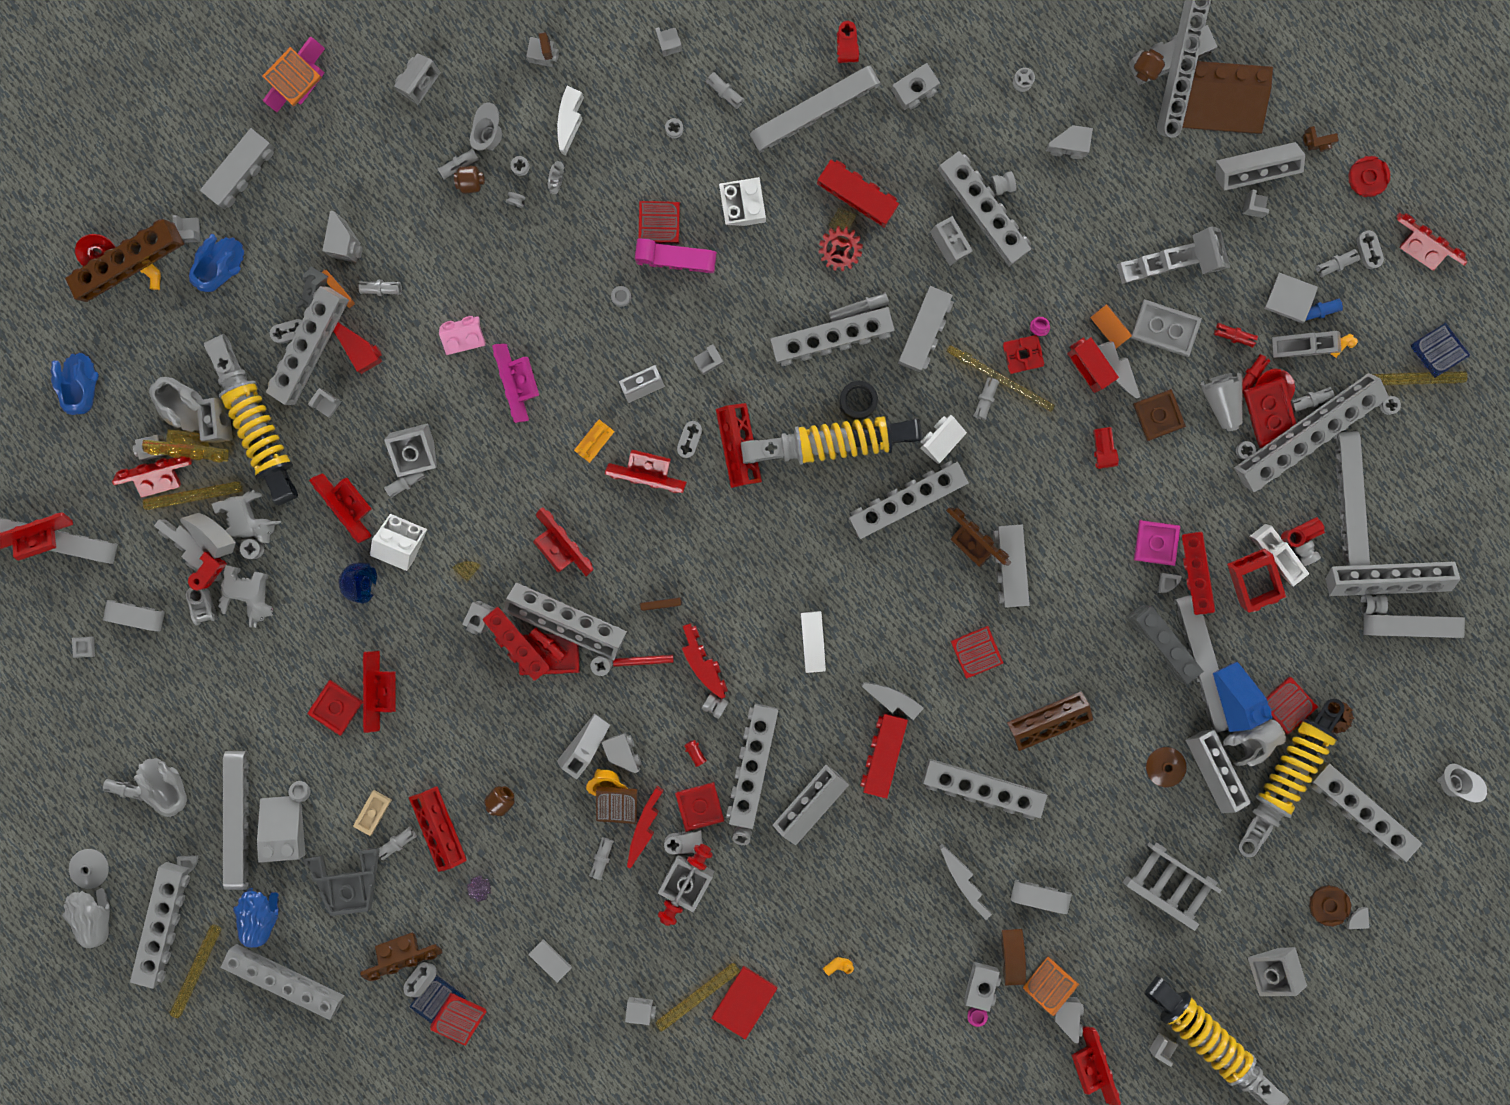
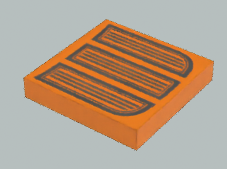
(292, 76)
(1050, 986)

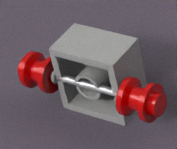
(685, 883)

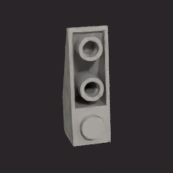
(583, 747)

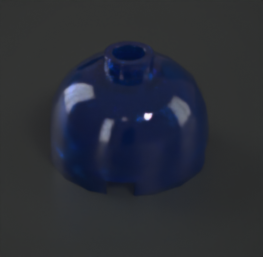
(357, 581)

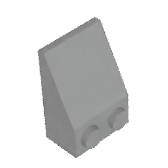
(280, 830)

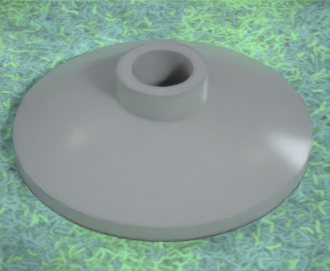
(96, 865)

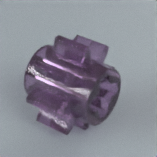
(479, 888)

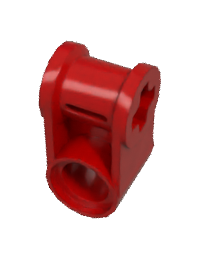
(847, 45)

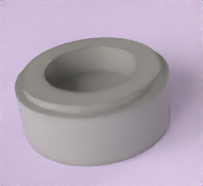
(621, 296)
(299, 791)

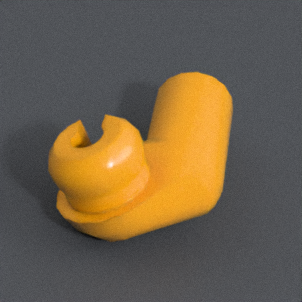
(154, 275)
(1347, 340)
(839, 964)

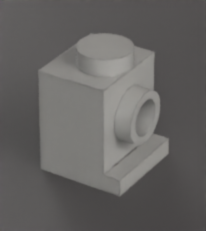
(138, 448)

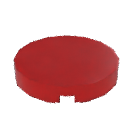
(1369, 176)

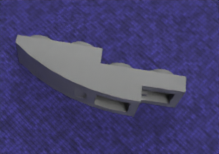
(183, 541)

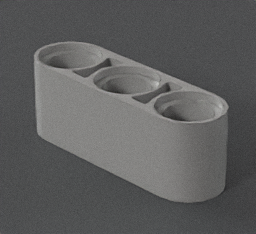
(133, 616)
(1042, 898)

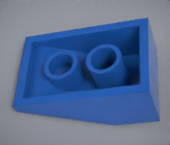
(1241, 698)

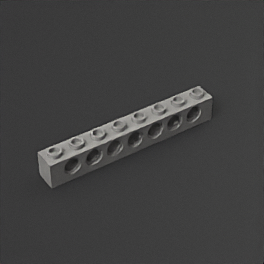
(1311, 432)

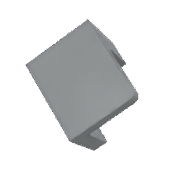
(669, 41)
(1255, 205)
(188, 228)
(708, 360)
(324, 402)
(1163, 1049)

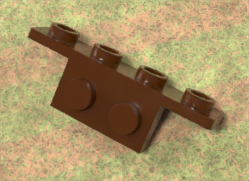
(973, 543)
(399, 954)

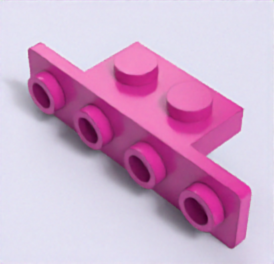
(310, 53)
(517, 381)

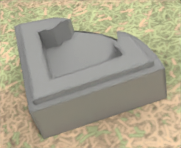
(1168, 582)
(187, 861)
(1359, 919)

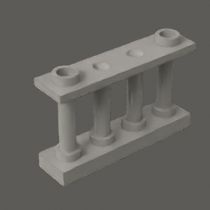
(1170, 906)

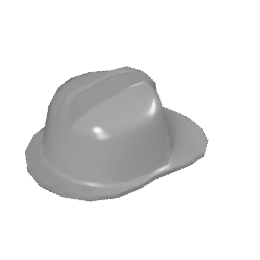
(485, 129)
(1463, 783)

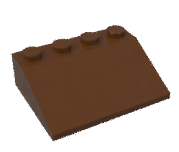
(1228, 97)

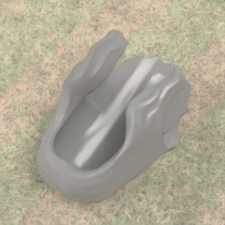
(176, 403)
(1264, 736)
(160, 787)
(87, 919)

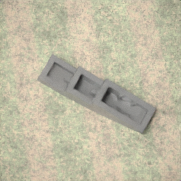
(1158, 263)
(962, 875)

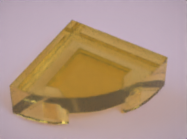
(466, 569)

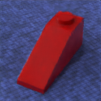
(360, 352)

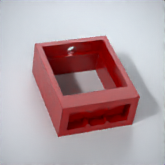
(1092, 364)
(1248, 564)

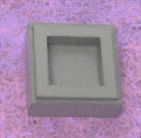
(83, 647)

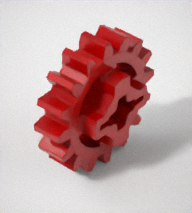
(836, 240)

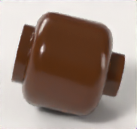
(1149, 65)
(469, 179)
(499, 801)

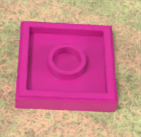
(1157, 543)

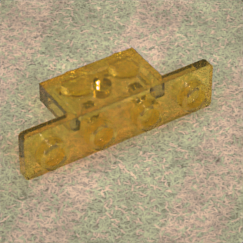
(185, 445)

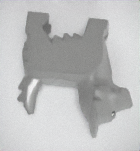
(242, 520)
(247, 590)

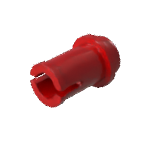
(695, 753)

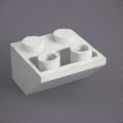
(743, 202)
(944, 439)
(397, 542)

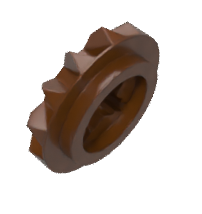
(1347, 716)

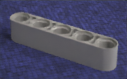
(1414, 626)

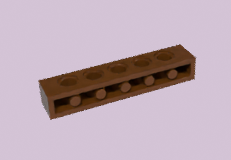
(86, 289)

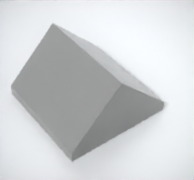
(1211, 250)

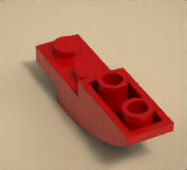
(705, 670)

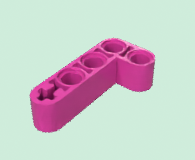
(674, 256)

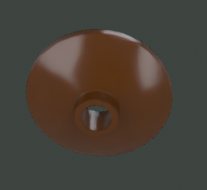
(1156, 767)

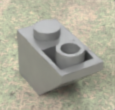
(1073, 141)
(620, 752)
(1069, 1018)

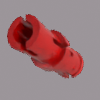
(1235, 335)
(1254, 372)
(547, 645)

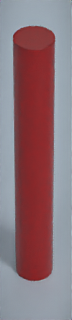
(643, 660)

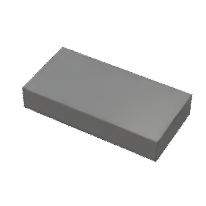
(550, 960)

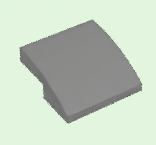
(1291, 298)

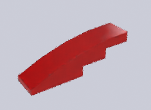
(642, 832)

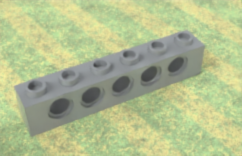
(973, 204)
(880, 317)
(316, 342)
(956, 480)
(1392, 578)
(564, 621)
(1035, 798)
(746, 817)
(1405, 843)
(143, 972)
(282, 981)

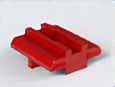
(1028, 343)

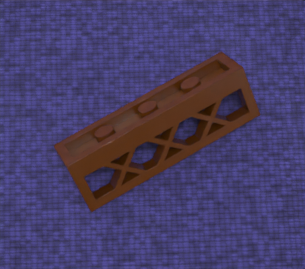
(1049, 718)

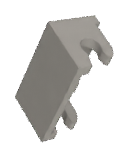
(951, 240)

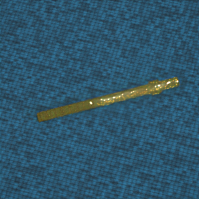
(966, 358)

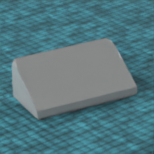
(641, 384)

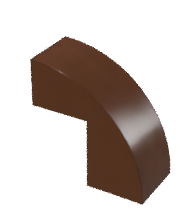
(1014, 957)

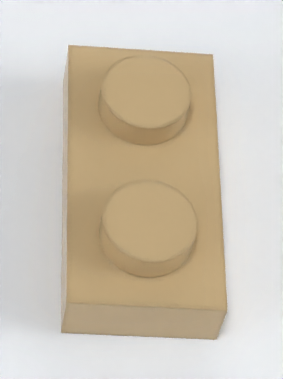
(372, 813)

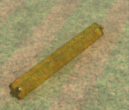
(1422, 378)
(192, 495)
(195, 971)
(697, 996)

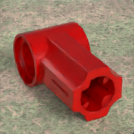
(1105, 451)
(1304, 532)

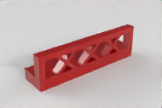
(731, 441)
(439, 828)

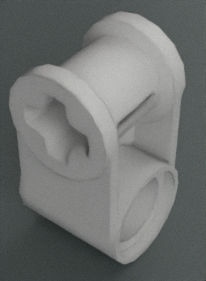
(201, 606)
(686, 841)

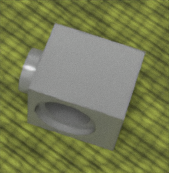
(535, 55)
(640, 1011)

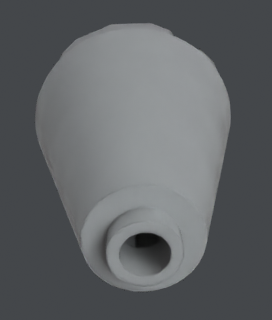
(1225, 399)

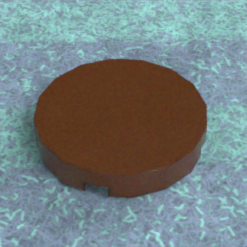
(1324, 902)

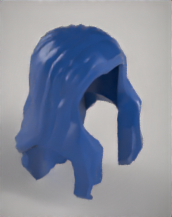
(216, 263)
(75, 383)
(256, 917)

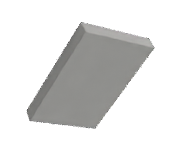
(1166, 328)

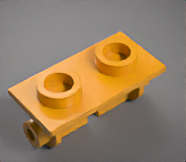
(594, 441)

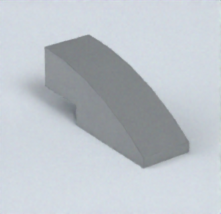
(1307, 344)
(1121, 367)
(209, 534)
(893, 699)

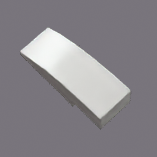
(568, 118)
(1287, 562)
(813, 641)

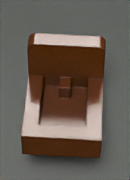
(1322, 143)

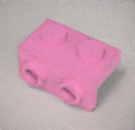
(461, 335)

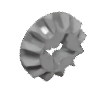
(555, 177)

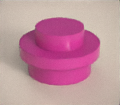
(1040, 326)
(977, 1017)

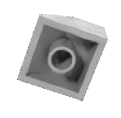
(417, 78)
(340, 240)
(411, 450)
(1278, 972)

